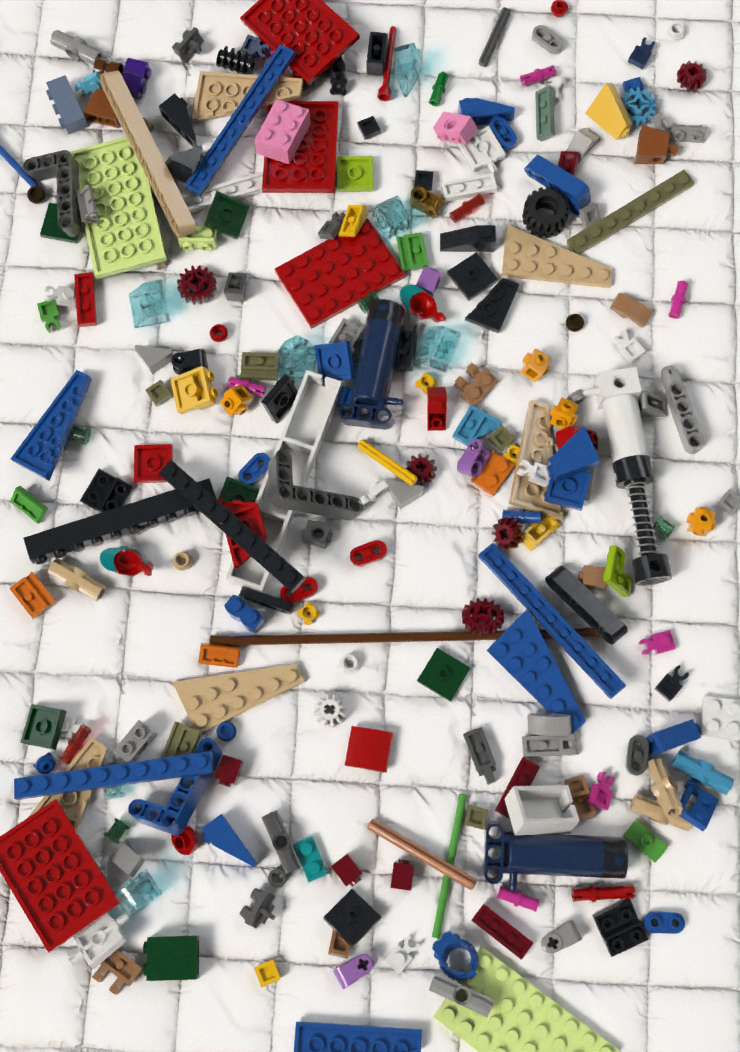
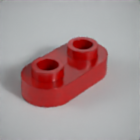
(368, 554)
(300, 594)

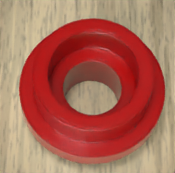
(559, 12)
(218, 328)

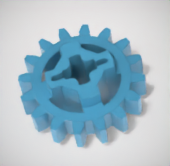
(644, 102)

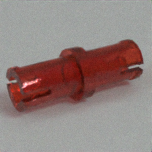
(467, 208)
(75, 744)

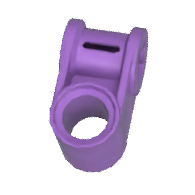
(473, 460)
(350, 972)

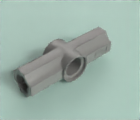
(75, 47)
(474, 1001)

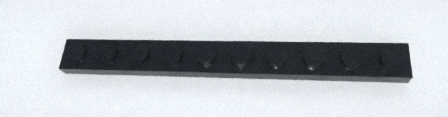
(232, 526)

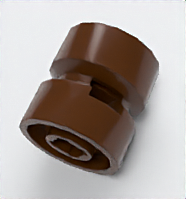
(103, 66)

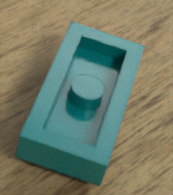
(310, 859)

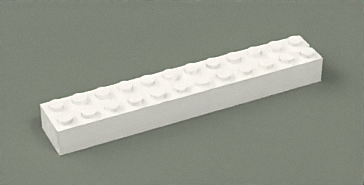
(302, 439)

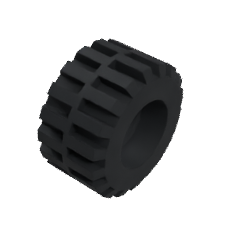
(545, 199)

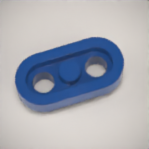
(503, 134)
(253, 469)
(664, 922)

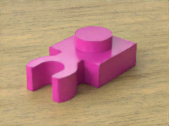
(660, 642)
(600, 793)

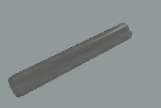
(494, 37)

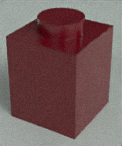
(229, 770)
(347, 871)
(402, 875)

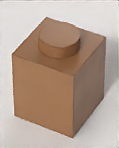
(592, 577)

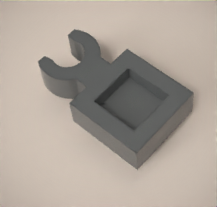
(332, 228)

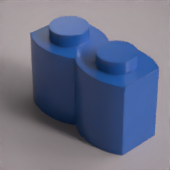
(249, 616)

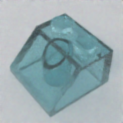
(407, 66)
(149, 304)

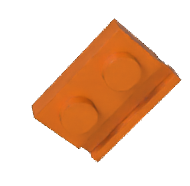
(493, 473)
(32, 595)

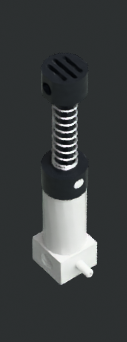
(618, 397)

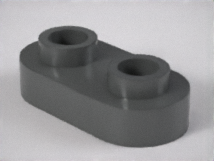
(639, 756)

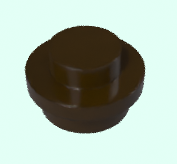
(36, 194)
(574, 322)

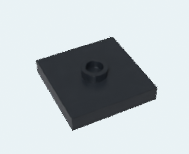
(472, 276)
(280, 399)
(352, 918)

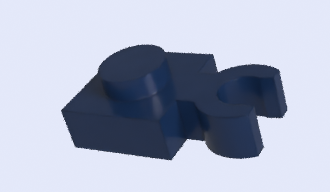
(255, 46)
(641, 54)

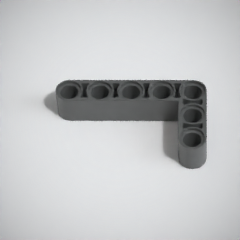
(66, 170)
(302, 499)

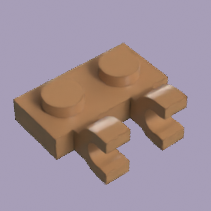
(479, 388)
(120, 966)

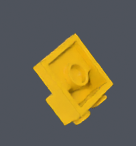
(194, 390)

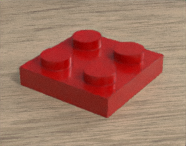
(149, 461)

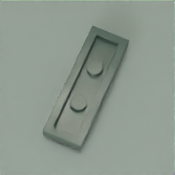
(545, 113)

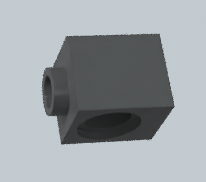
(313, 527)

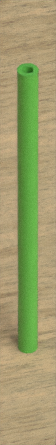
(450, 859)

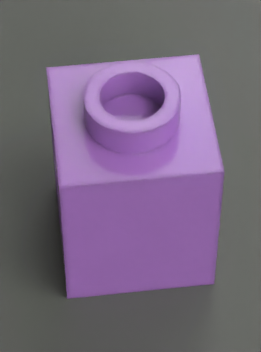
(429, 280)

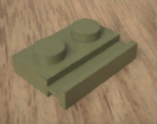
(259, 366)
(181, 741)

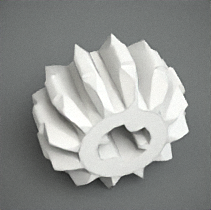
(329, 717)

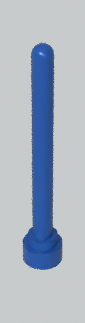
(17, 167)

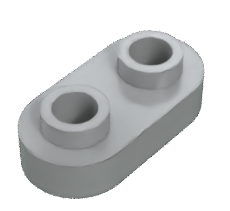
(548, 39)

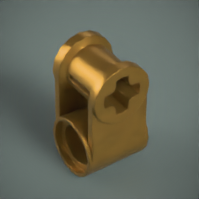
(428, 204)

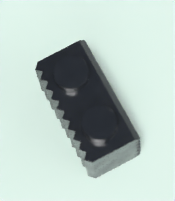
(376, 53)

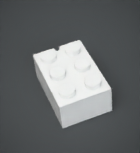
(541, 810)

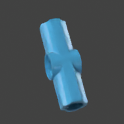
(702, 772)

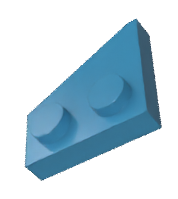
(475, 425)

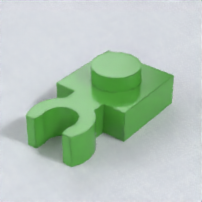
(49, 313)

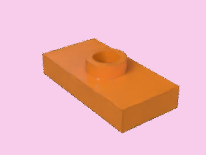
(219, 655)

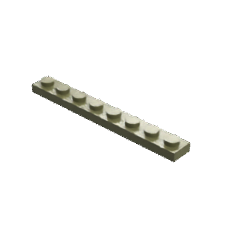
(630, 212)

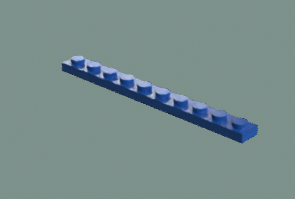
(240, 120)
(552, 621)
(113, 775)

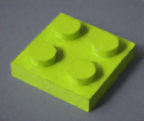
(354, 174)

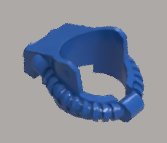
(447, 944)

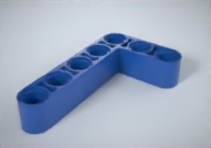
(183, 794)

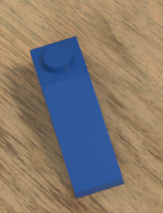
(484, 111)
(225, 838)

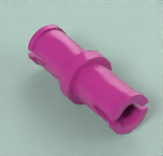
(538, 75)
(678, 299)
(252, 388)
(518, 898)

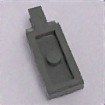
(481, 754)

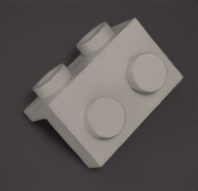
(347, 332)

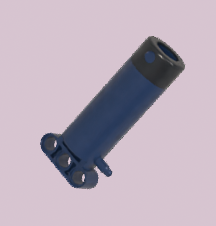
(375, 367)
(553, 855)

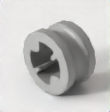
(577, 396)

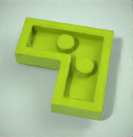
(614, 573)

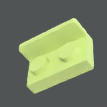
(204, 239)

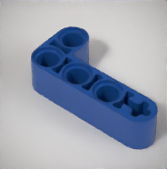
(555, 177)

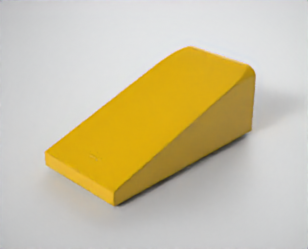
(353, 220)
(537, 532)

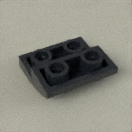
(105, 492)
(620, 927)

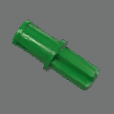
(438, 89)

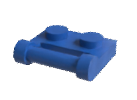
(702, 807)

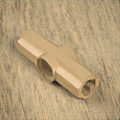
(76, 579)
(664, 788)
(654, 810)

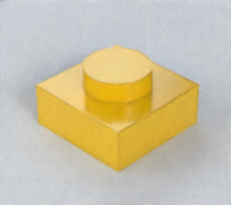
(267, 973)

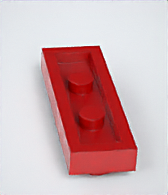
(85, 299)

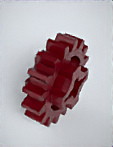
(203, 278)
(482, 616)

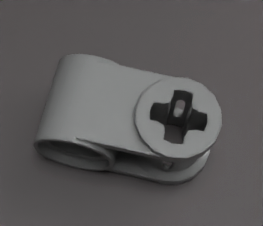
(563, 935)

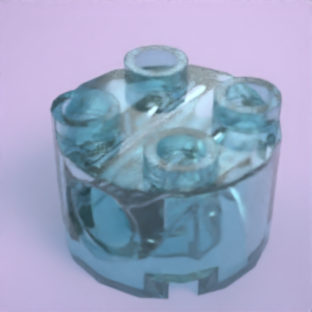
(391, 217)
(296, 357)
(137, 893)

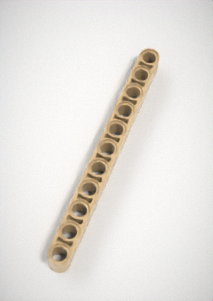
(148, 154)

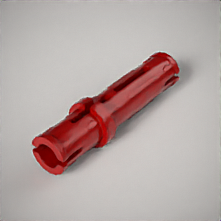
(602, 893)

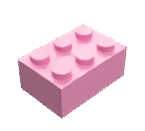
(282, 131)

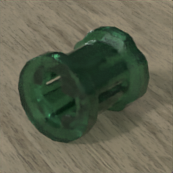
(364, 302)
(80, 434)
(663, 526)
(116, 830)

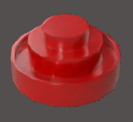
(186, 841)

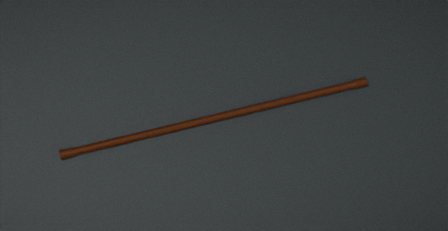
(226, 640)

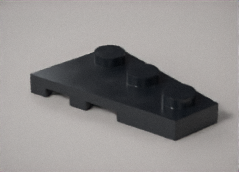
(493, 309)

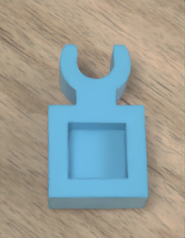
(90, 83)

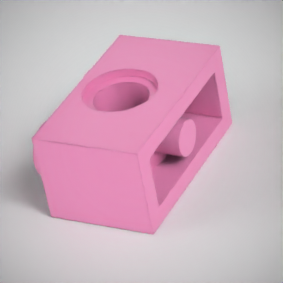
(455, 128)

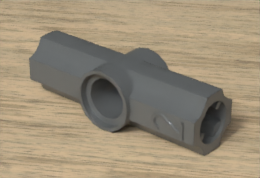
(276, 829)

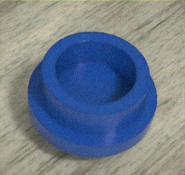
(226, 731)

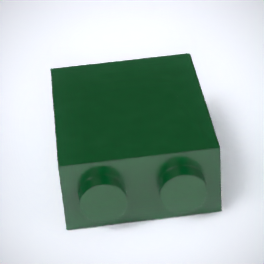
(171, 958)

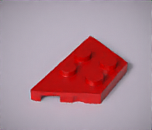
(251, 516)

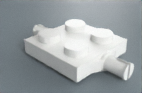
(483, 150)
(99, 940)

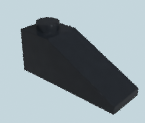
(175, 112)
(470, 239)

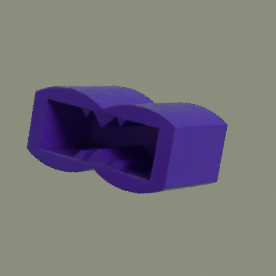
(135, 76)

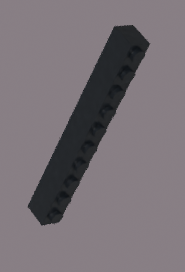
(110, 525)

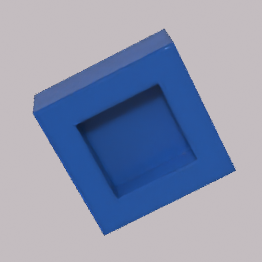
(633, 83)

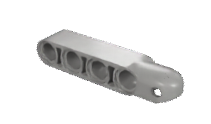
(673, 381)

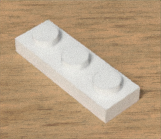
(468, 187)

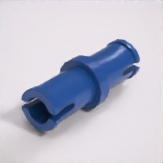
(523, 516)

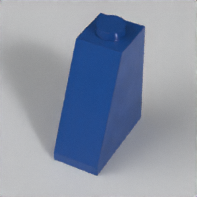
(573, 457)
(673, 737)

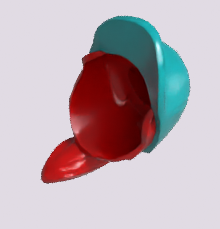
(420, 303)
(125, 561)

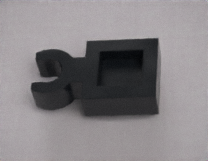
(670, 685)

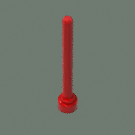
(385, 91)

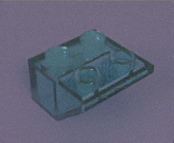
(437, 347)

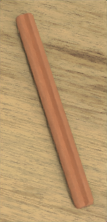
(422, 854)

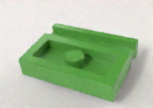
(412, 252)

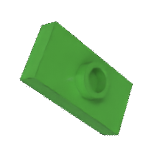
(29, 504)
(645, 841)

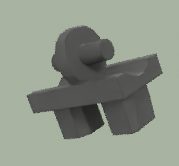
(190, 44)
(261, 910)

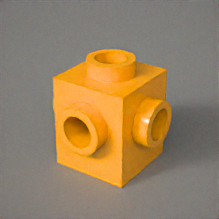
(535, 364)
(236, 400)
(564, 413)
(696, 521)

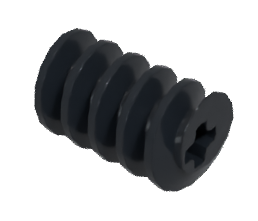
(235, 61)

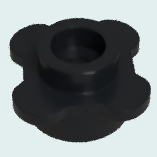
(334, 90)

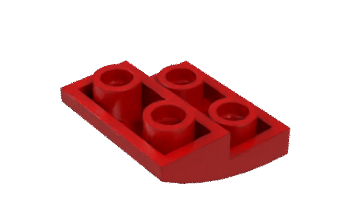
(369, 749)

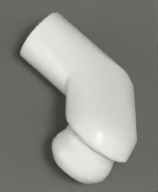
(558, 82)

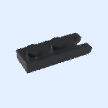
(406, 349)

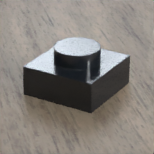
(368, 127)
(424, 179)

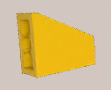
(610, 112)

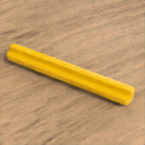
(387, 462)

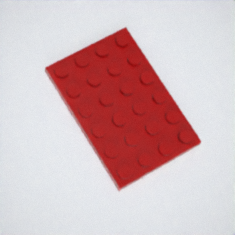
(305, 27)
(315, 159)
(338, 274)
(54, 876)

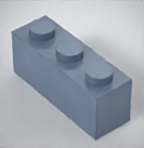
(66, 105)

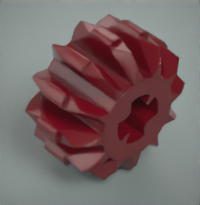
(691, 76)
(427, 466)
(508, 533)

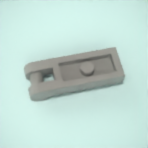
(549, 746)

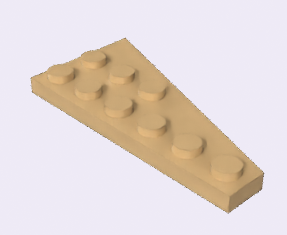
(222, 93)
(540, 260)
(534, 447)
(225, 696)
(75, 803)

